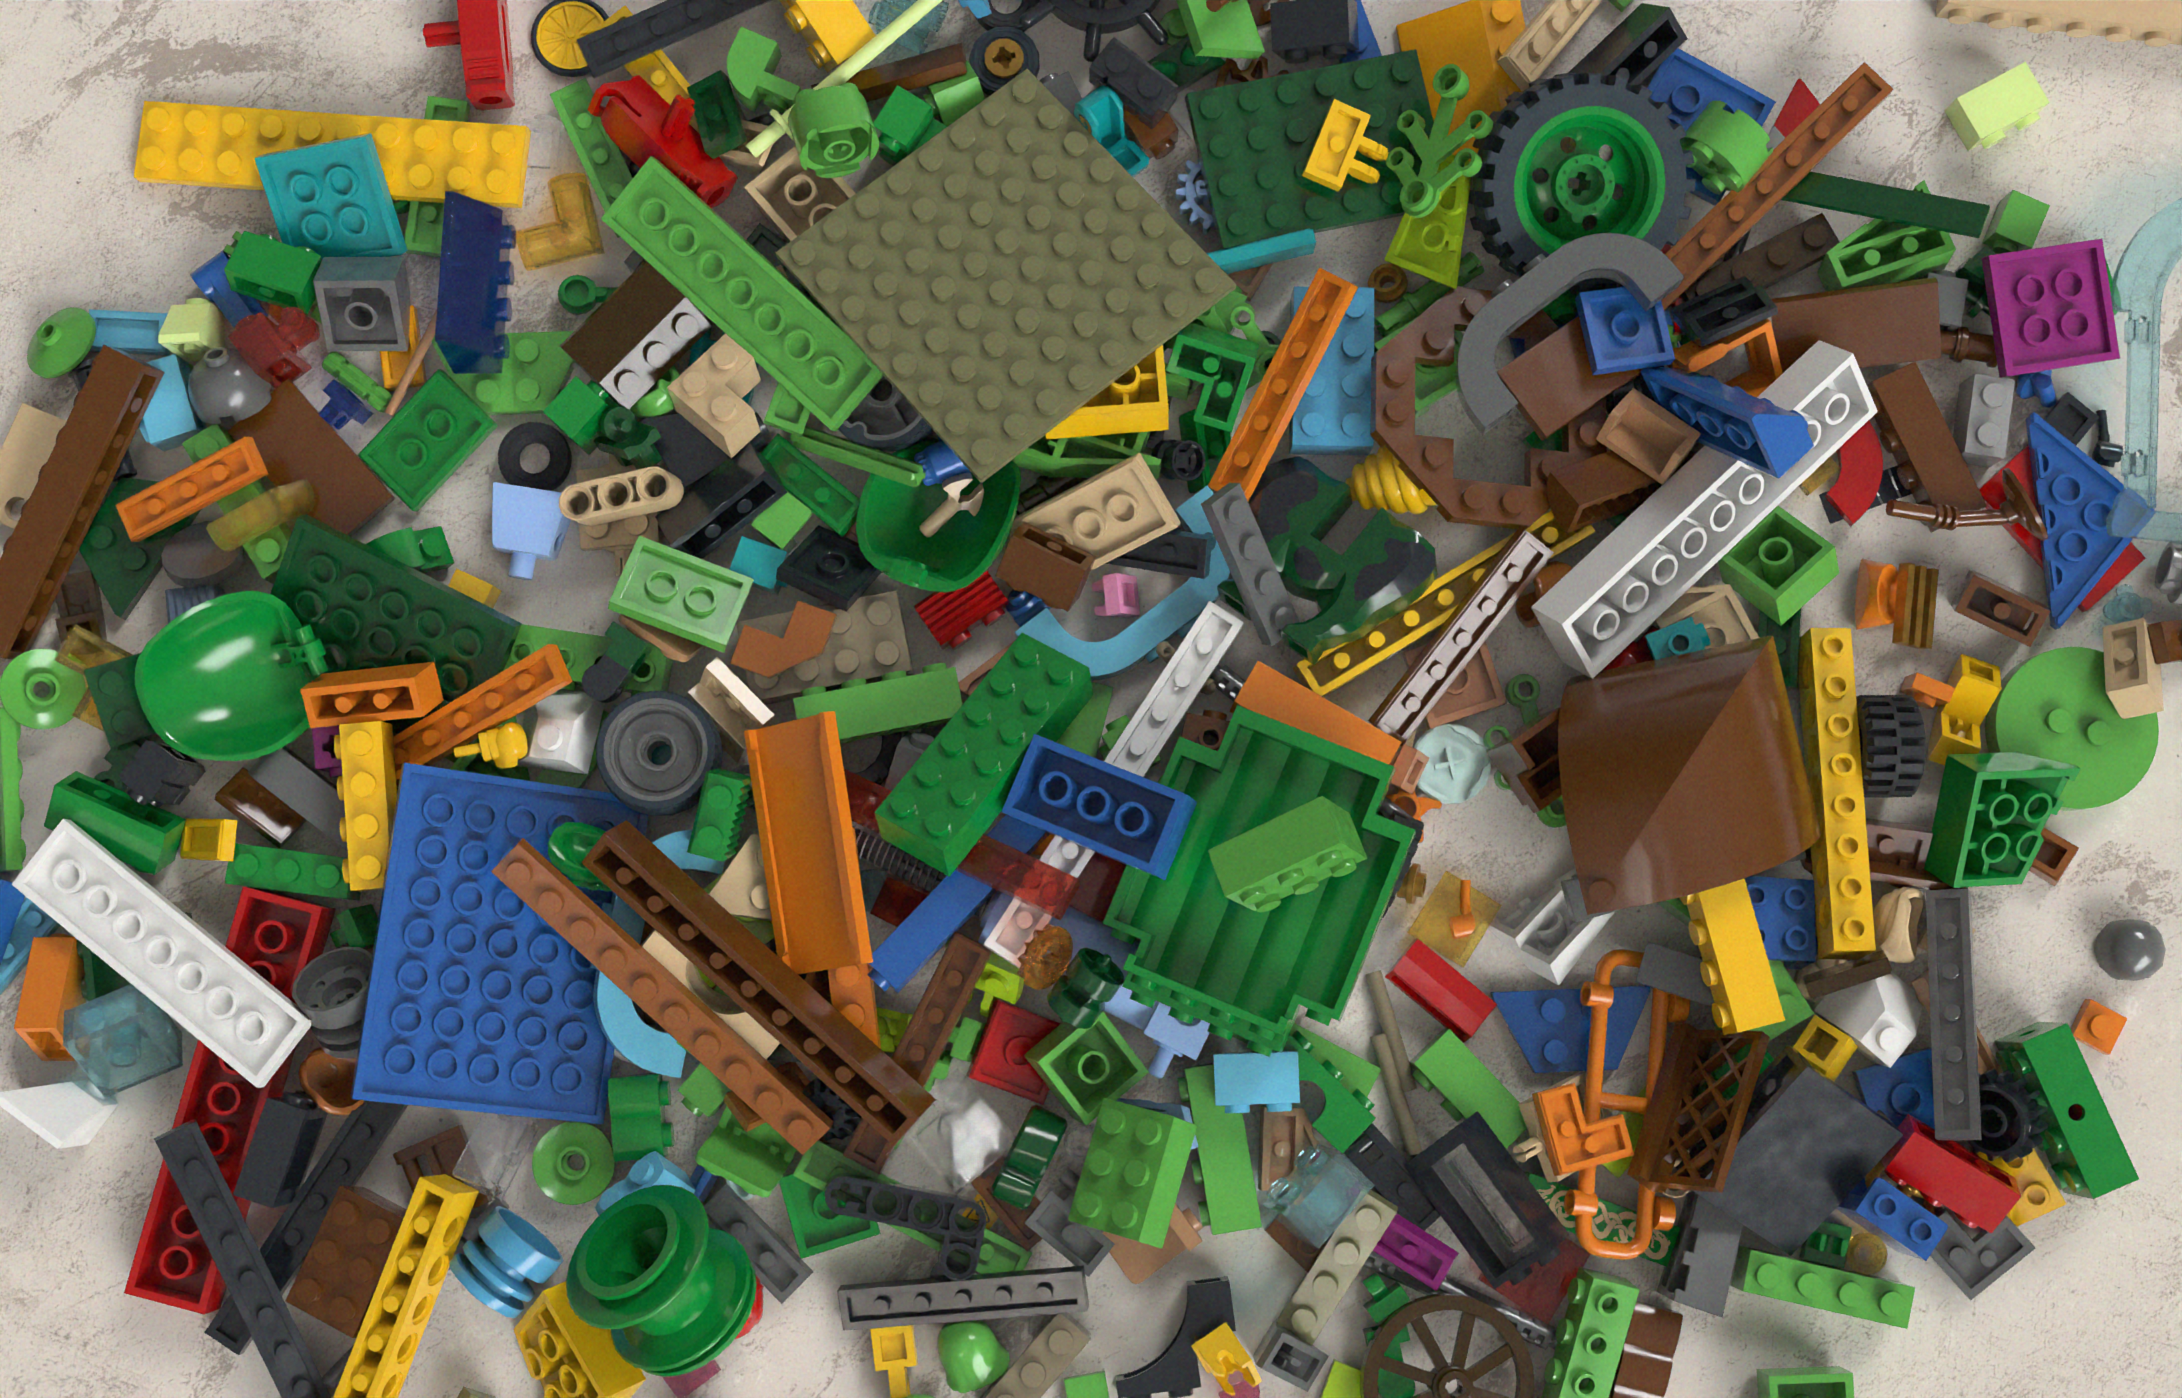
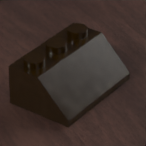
(636, 335)

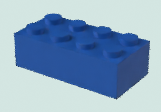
(1099, 806)

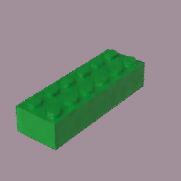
(974, 760)

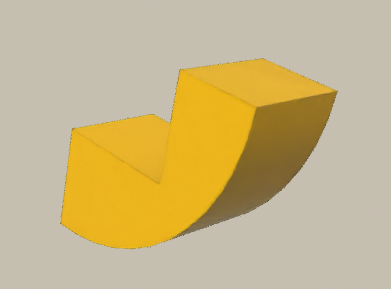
(1958, 722)

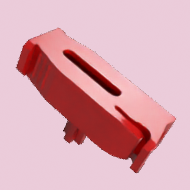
(485, 50)
(649, 126)

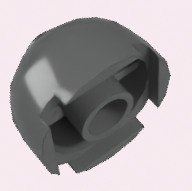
(226, 386)

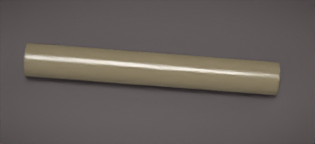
(1391, 1029)
(1396, 1095)

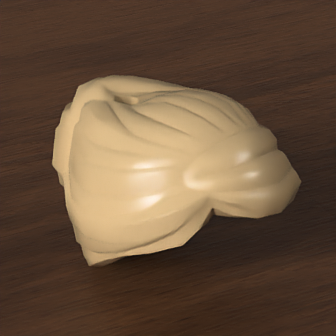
(1897, 922)

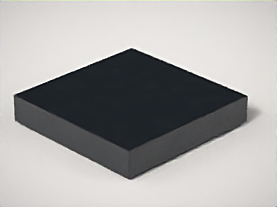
(828, 568)

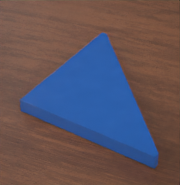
(2073, 503)

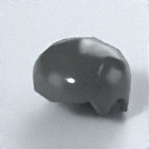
(2130, 949)

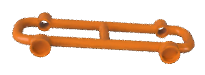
(1652, 1210)

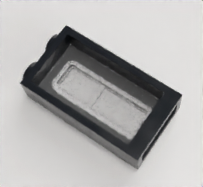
(1488, 1202)

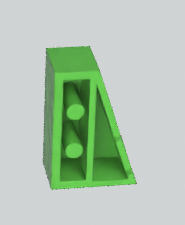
(1885, 254)

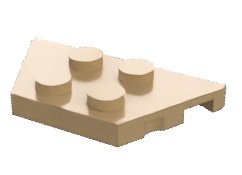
(1717, 610)
(743, 885)

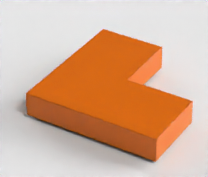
(1571, 1140)

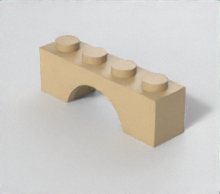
(721, 1005)

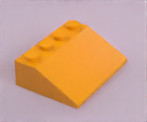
(1473, 39)

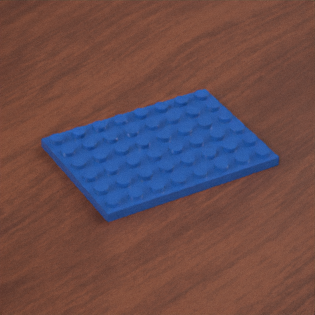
(466, 981)

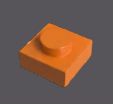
(1926, 690)
(2097, 1026)

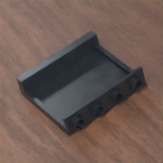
(1797, 1152)

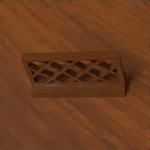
(1676, 1102)

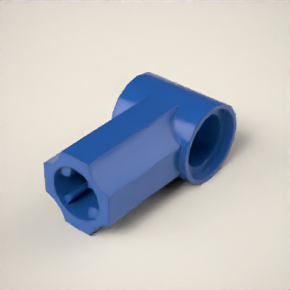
(215, 286)

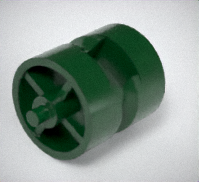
(1085, 989)

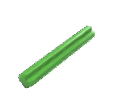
(860, 456)

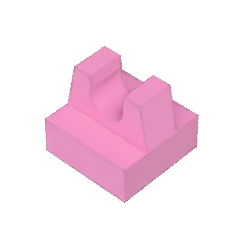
(1119, 594)

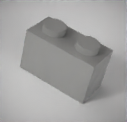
(1983, 419)

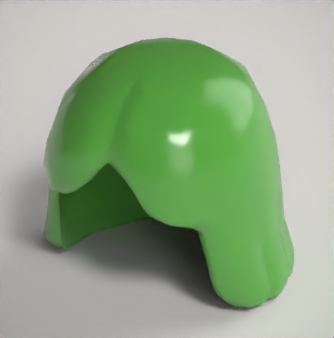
(971, 1355)

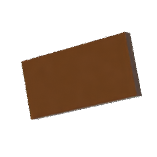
(1873, 322)
(1557, 382)
(304, 446)

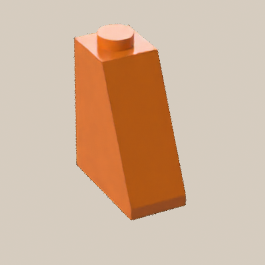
(48, 990)

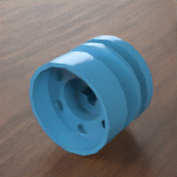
(499, 1270)

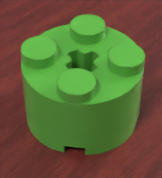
(832, 130)
(1725, 147)

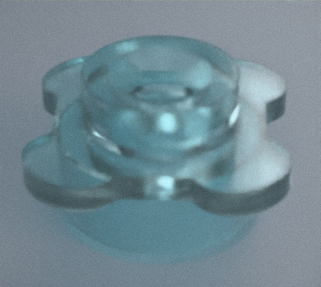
(2124, 596)

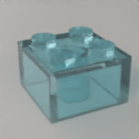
(122, 1040)
(1317, 1194)

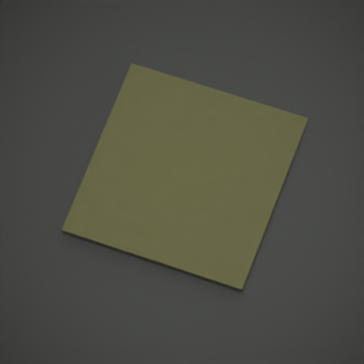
(1005, 273)

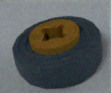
(994, 46)

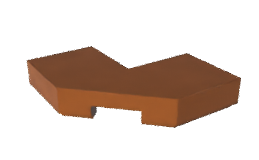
(802, 642)

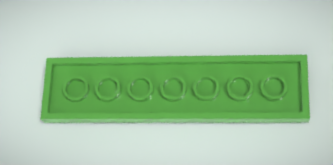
(742, 293)

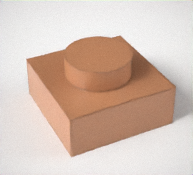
(1409, 767)

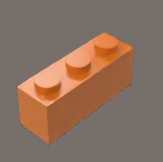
(372, 695)

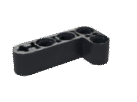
(903, 1216)

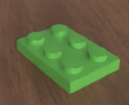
(680, 594)

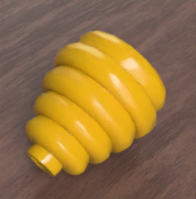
(1384, 485)

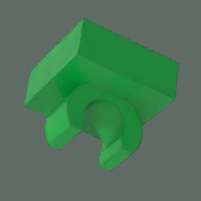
(357, 927)
(1827, 1244)
(1384, 1299)

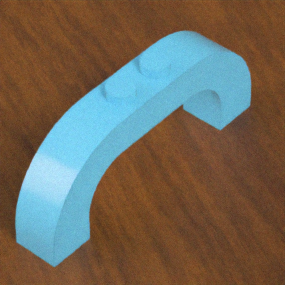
(1164, 621)
(614, 1009)

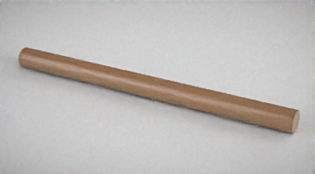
(412, 367)

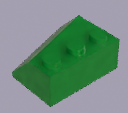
(1993, 816)

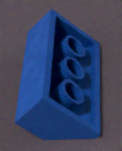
(1731, 419)

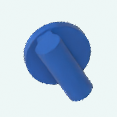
(2038, 385)
(1024, 606)

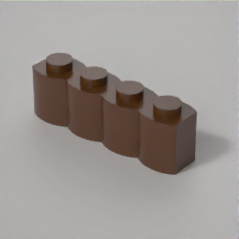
(1647, 1353)

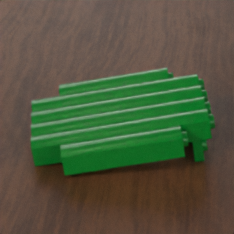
(1243, 965)

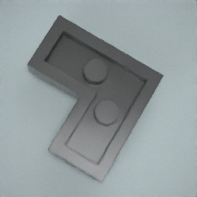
(1982, 1259)

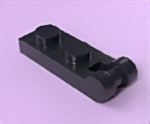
(1392, 1177)

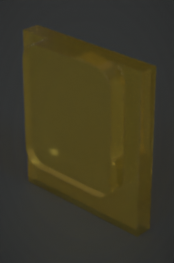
(1433, 920)

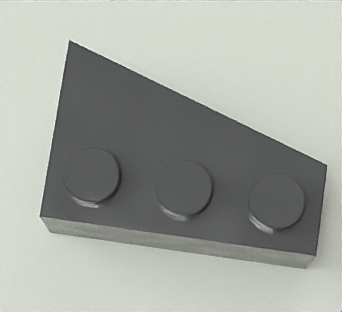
(1702, 1257)

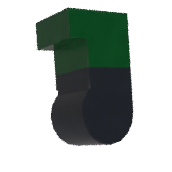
(617, 666)

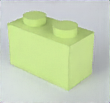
(1996, 107)

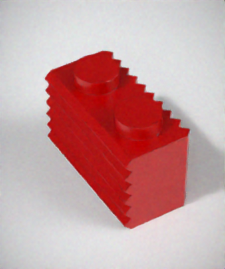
(956, 613)

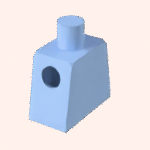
(527, 526)

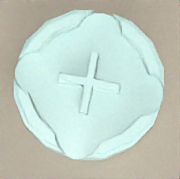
(1456, 763)

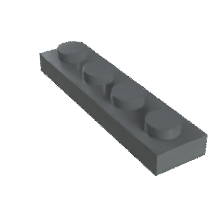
(1249, 562)

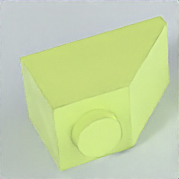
(193, 329)

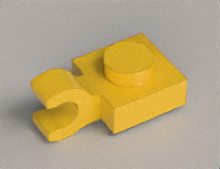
(894, 1351)

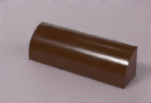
(1598, 489)

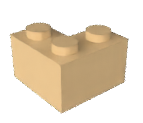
(712, 395)

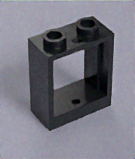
(281, 1150)

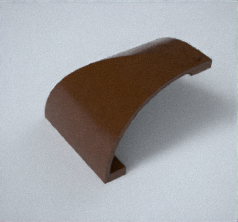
(1682, 775)

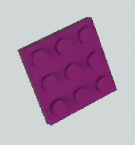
(2050, 307)

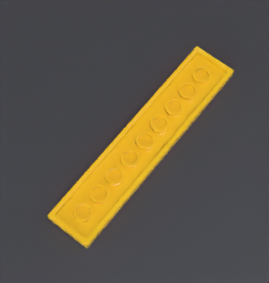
(417, 155)

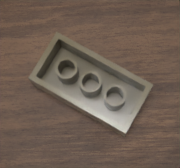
(862, 644)

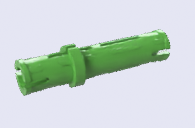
(1420, 300)

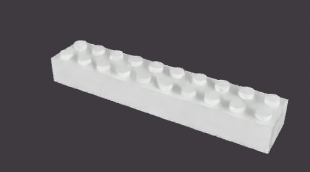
(1696, 519)

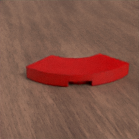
(1859, 474)

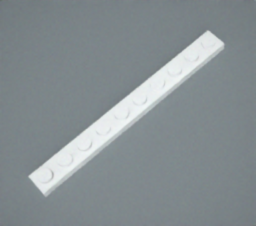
(1133, 752)

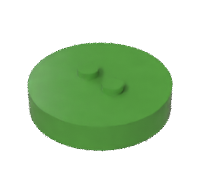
(2061, 712)

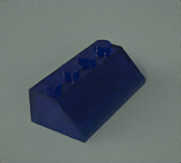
(474, 285)

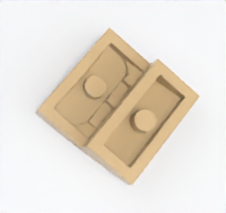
(730, 707)

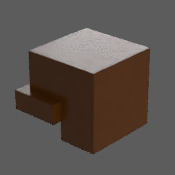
(1531, 761)

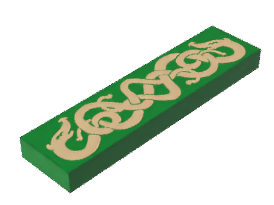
(1610, 1222)

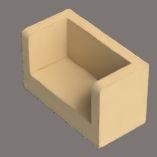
(2131, 673)

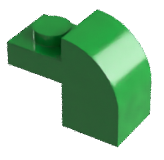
(420, 549)

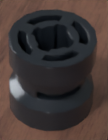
(1179, 459)

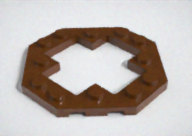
(1430, 458)

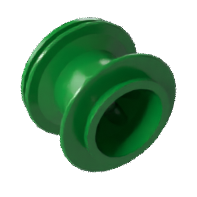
(662, 1281)

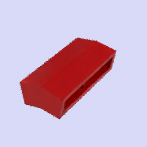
(1440, 990)

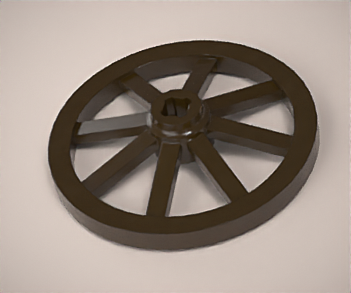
(1443, 1370)

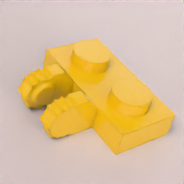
(1336, 147)

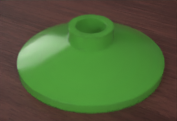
(61, 342)
(32, 711)
(553, 1168)

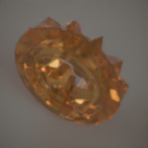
(1040, 970)

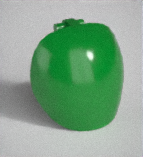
(958, 551)
(229, 677)

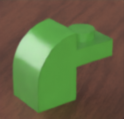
(751, 71)

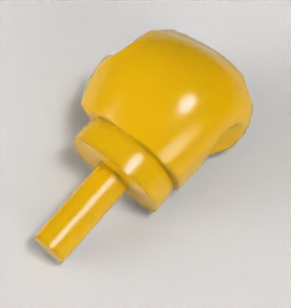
(500, 744)

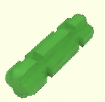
(357, 381)

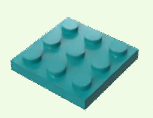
(332, 199)

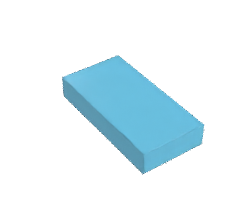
(129, 331)

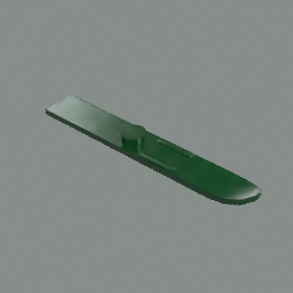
(1890, 204)

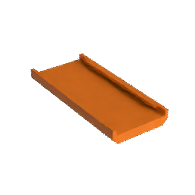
(808, 844)

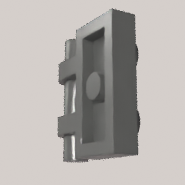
(1072, 1240)

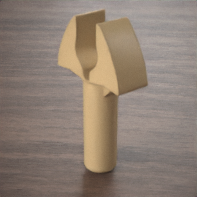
(953, 503)

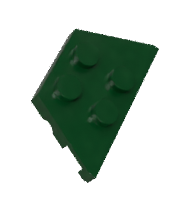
(123, 566)

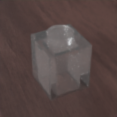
(546, 146)

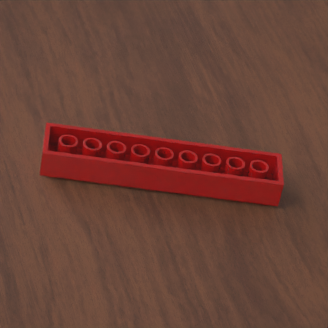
(172, 1262)

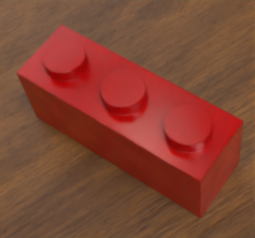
(1951, 1176)

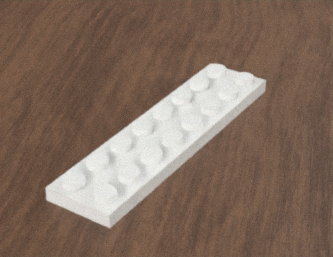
(163, 953)

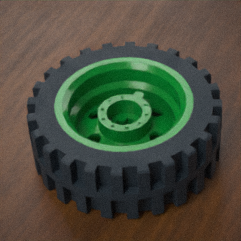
(1593, 114)

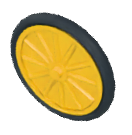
(556, 34)

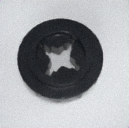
(845, 1118)

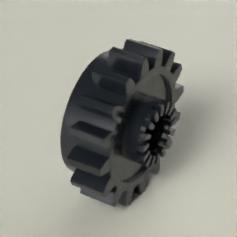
(2019, 1114)

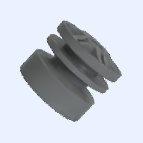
(333, 997)

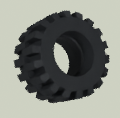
(1891, 745)

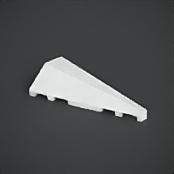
(1545, 936)

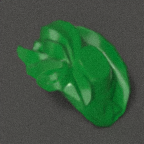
(568, 849)

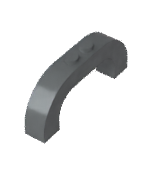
(1613, 256)

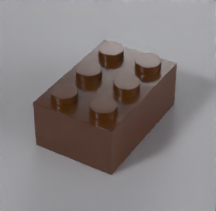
(347, 1258)

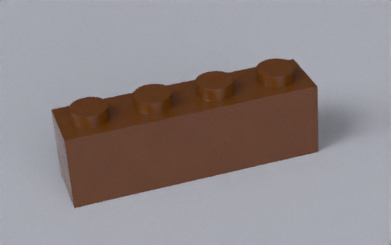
(1922, 442)

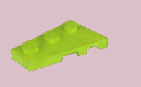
(1434, 242)

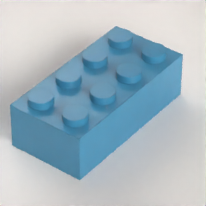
(1337, 401)

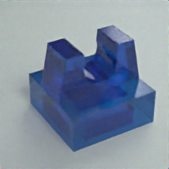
(343, 406)

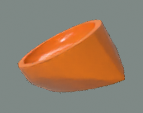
(1875, 594)

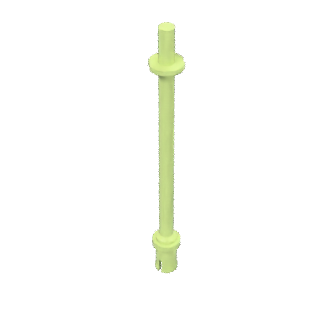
(846, 70)

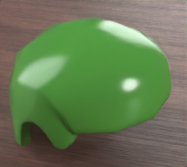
(657, 399)

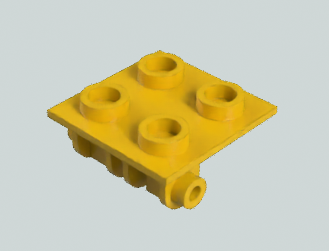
(2035, 1184)

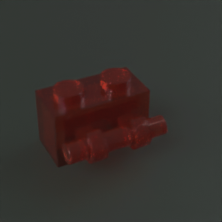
(274, 348)

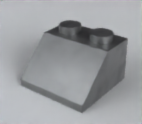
(364, 303)

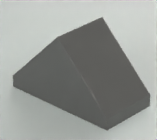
(1289, 1357)

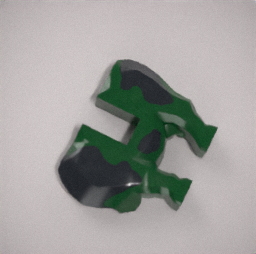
(1353, 591)

